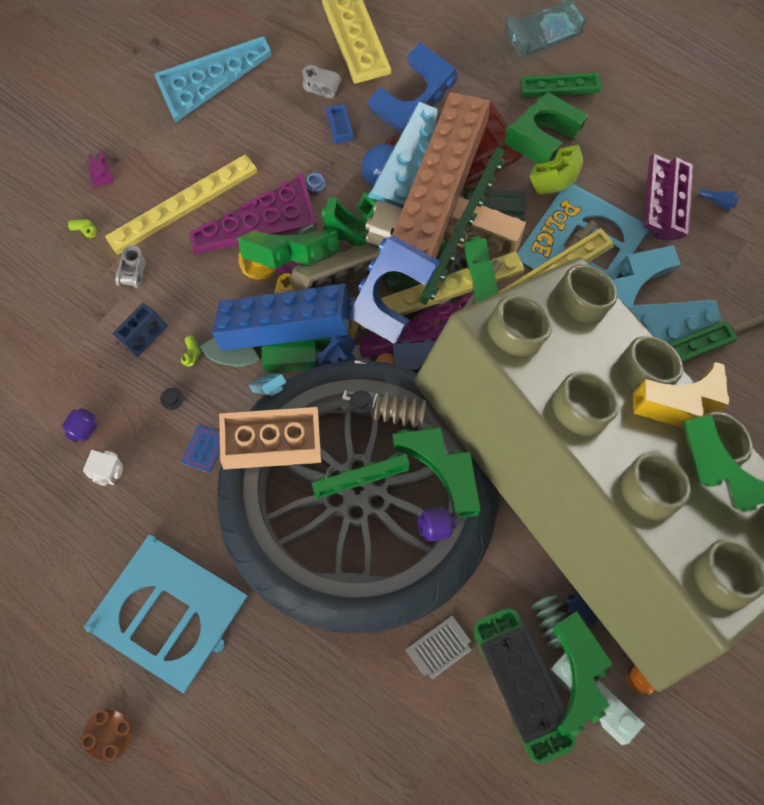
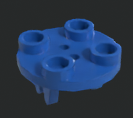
(338, 350)

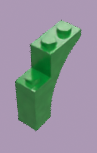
(348, 225)
(280, 249)
(480, 268)
(292, 355)
(714, 464)
(452, 469)
(585, 662)

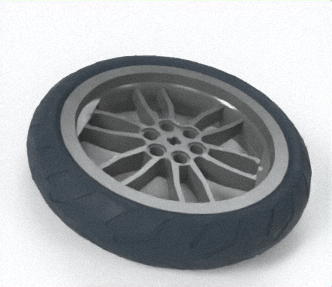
(342, 599)

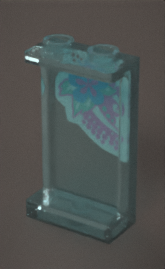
(545, 28)

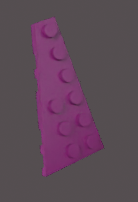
(272, 212)
(426, 326)

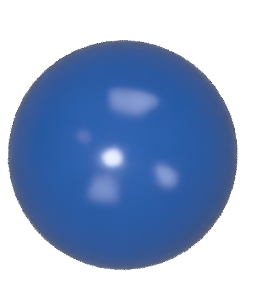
(373, 162)

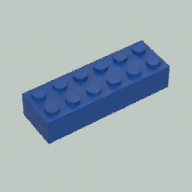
(282, 317)

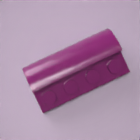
(668, 197)

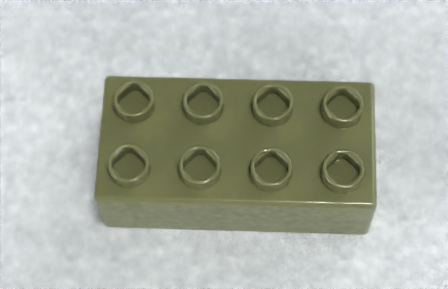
(546, 409)

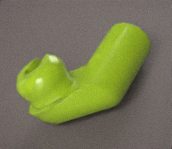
(84, 225)
(193, 353)

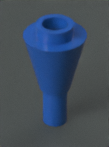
(725, 199)

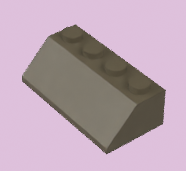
(335, 270)

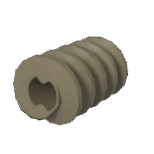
(400, 410)

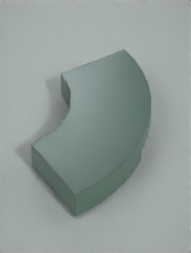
(234, 357)

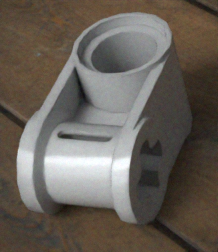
(322, 82)
(130, 271)

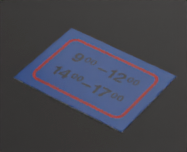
(202, 449)

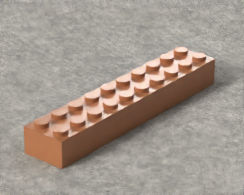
(443, 173)

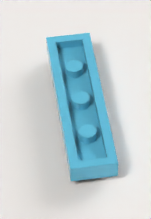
(268, 384)

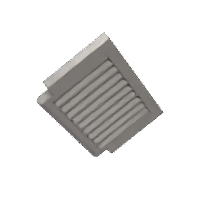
(440, 648)

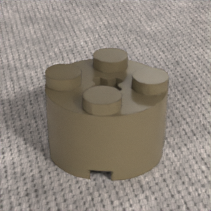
(382, 222)

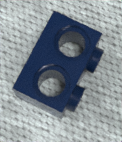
(140, 329)

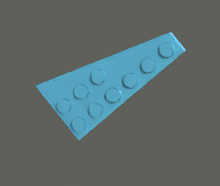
(197, 81)
(406, 157)
(675, 319)

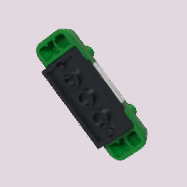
(524, 685)

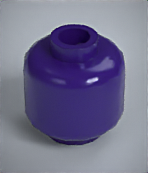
(79, 425)
(436, 523)

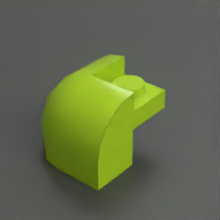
(558, 174)

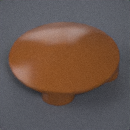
(107, 735)

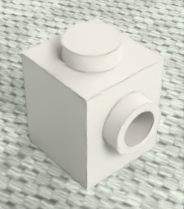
(103, 467)

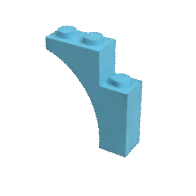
(642, 267)

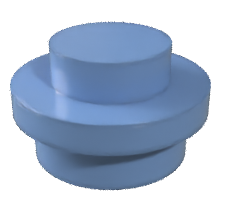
(315, 182)

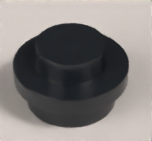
(171, 398)
(361, 402)

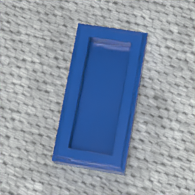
(339, 123)

